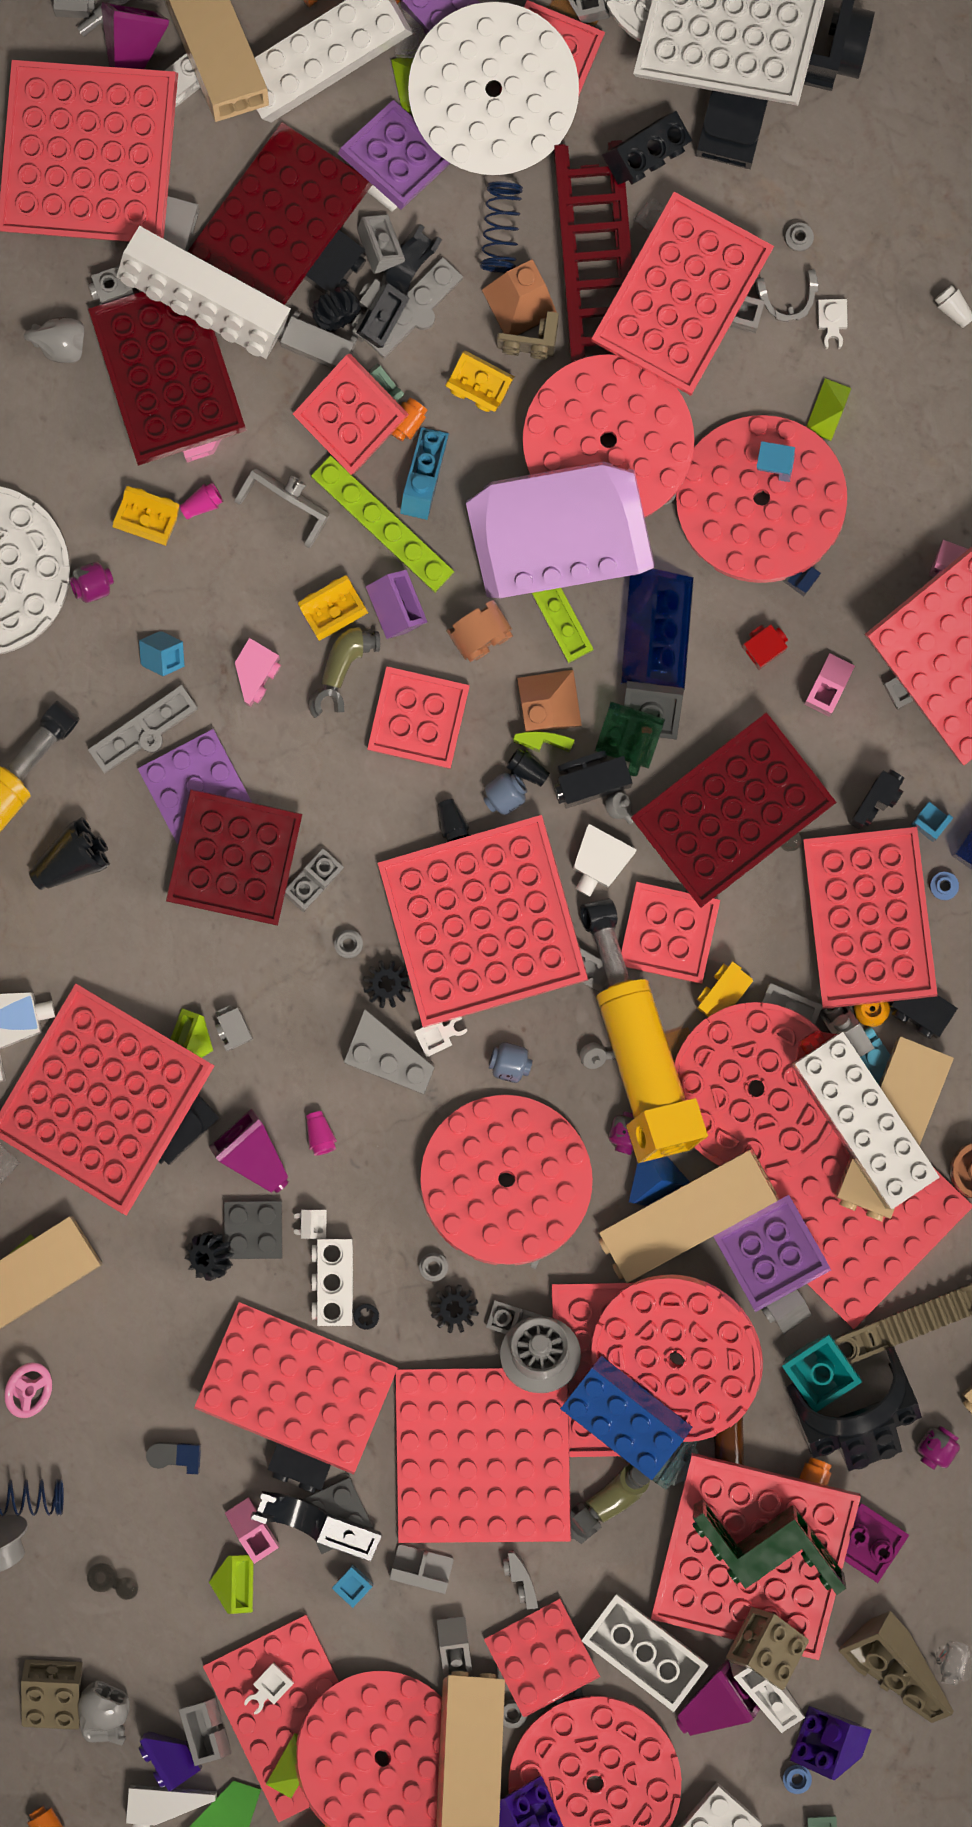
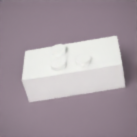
(645, 1652)

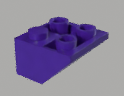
(829, 1743)
(170, 1758)
(529, 1807)

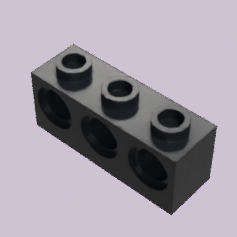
(636, 149)

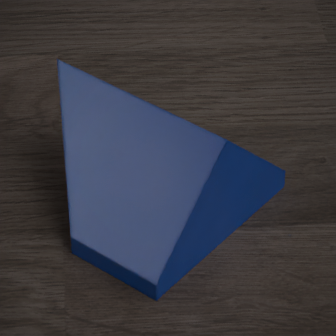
(655, 1180)

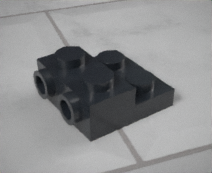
(882, 794)

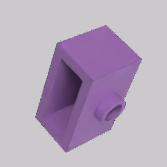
(396, 604)

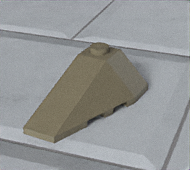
(892, 1657)

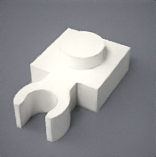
(832, 317)
(436, 1037)
(271, 1686)

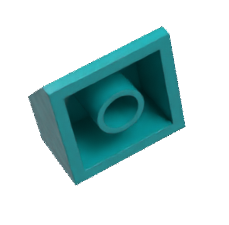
(821, 1372)

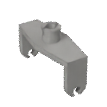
(290, 493)

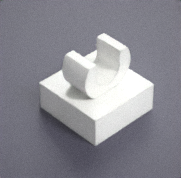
(312, 1224)

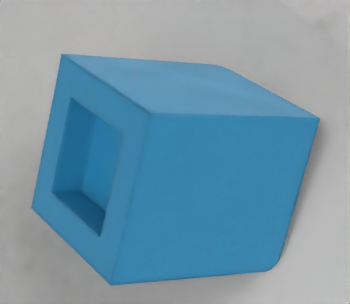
(776, 459)
(161, 653)
(931, 821)
(353, 1586)

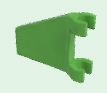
(231, 1808)

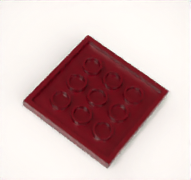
(234, 857)

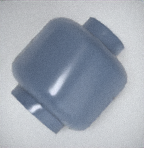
(505, 793)
(510, 1062)

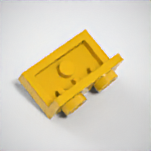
(479, 382)
(146, 515)
(332, 607)
(727, 990)

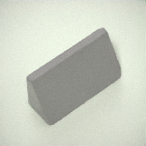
(380, 242)

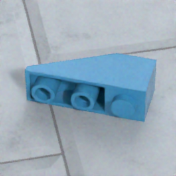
(424, 473)

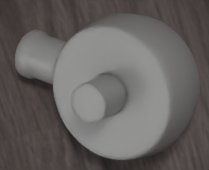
(619, 807)
(594, 1055)

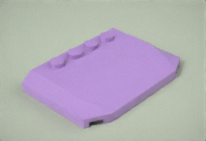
(559, 529)

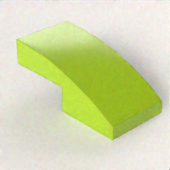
(535, 740)

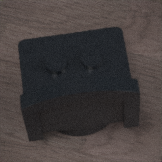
(850, 39)

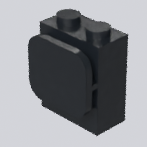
(731, 129)
(591, 779)
(194, 1125)

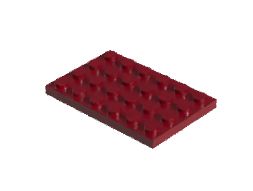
(281, 215)
(165, 377)
(733, 810)

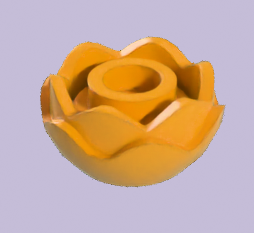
(873, 1018)

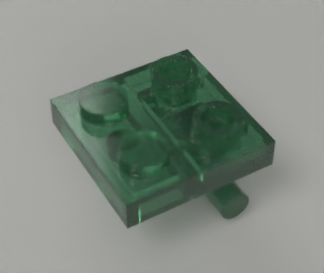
(630, 735)

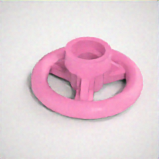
(26, 1388)

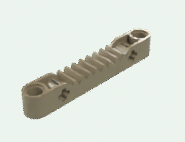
(908, 1323)

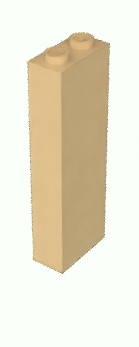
(219, 56)
(913, 1087)
(688, 1216)
(44, 1269)
(470, 1750)

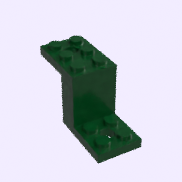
(768, 1547)

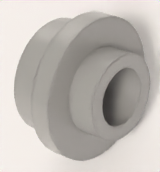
(799, 245)
(348, 934)
(443, 1267)
(516, 1722)

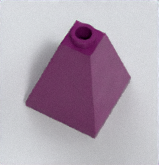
(131, 34)
(251, 1153)
(717, 1705)

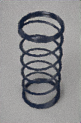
(496, 260)
(58, 1499)

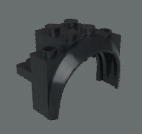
(864, 1433)

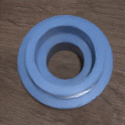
(935, 886)
(797, 1788)

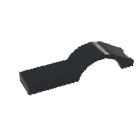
(394, 292)
(318, 1524)

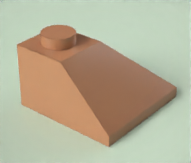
(519, 299)
(549, 701)

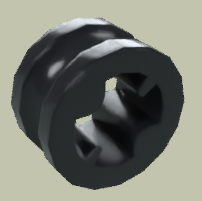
(375, 1318)

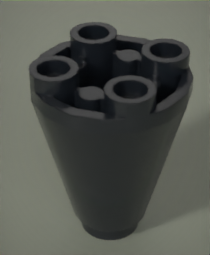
(70, 857)

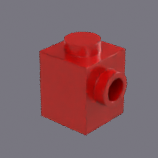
(765, 645)

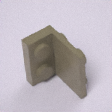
(538, 348)
(768, 1647)
(50, 1694)

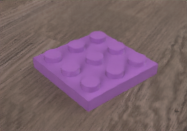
(393, 155)
(195, 766)
(772, 1253)

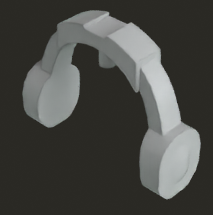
(812, 288)

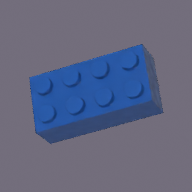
(626, 1418)

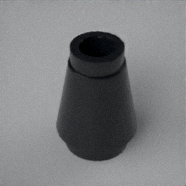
(527, 767)
(452, 822)

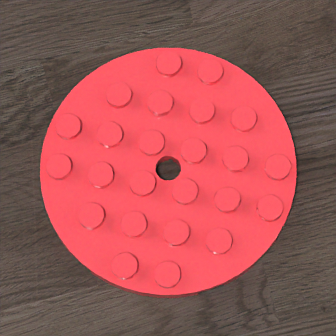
(617, 398)
(767, 539)
(722, 1061)
(499, 1221)
(701, 1325)
(603, 1740)
(339, 1748)

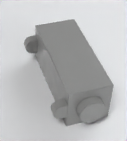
(315, 342)

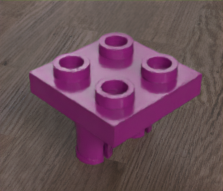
(873, 1543)

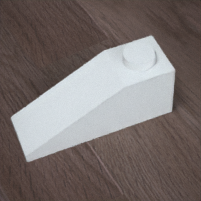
(775, 1703)
(156, 1805)

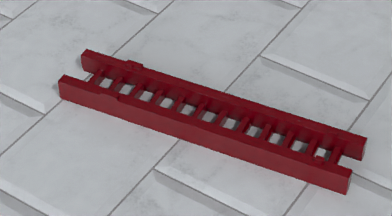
(570, 257)

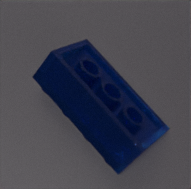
(657, 628)

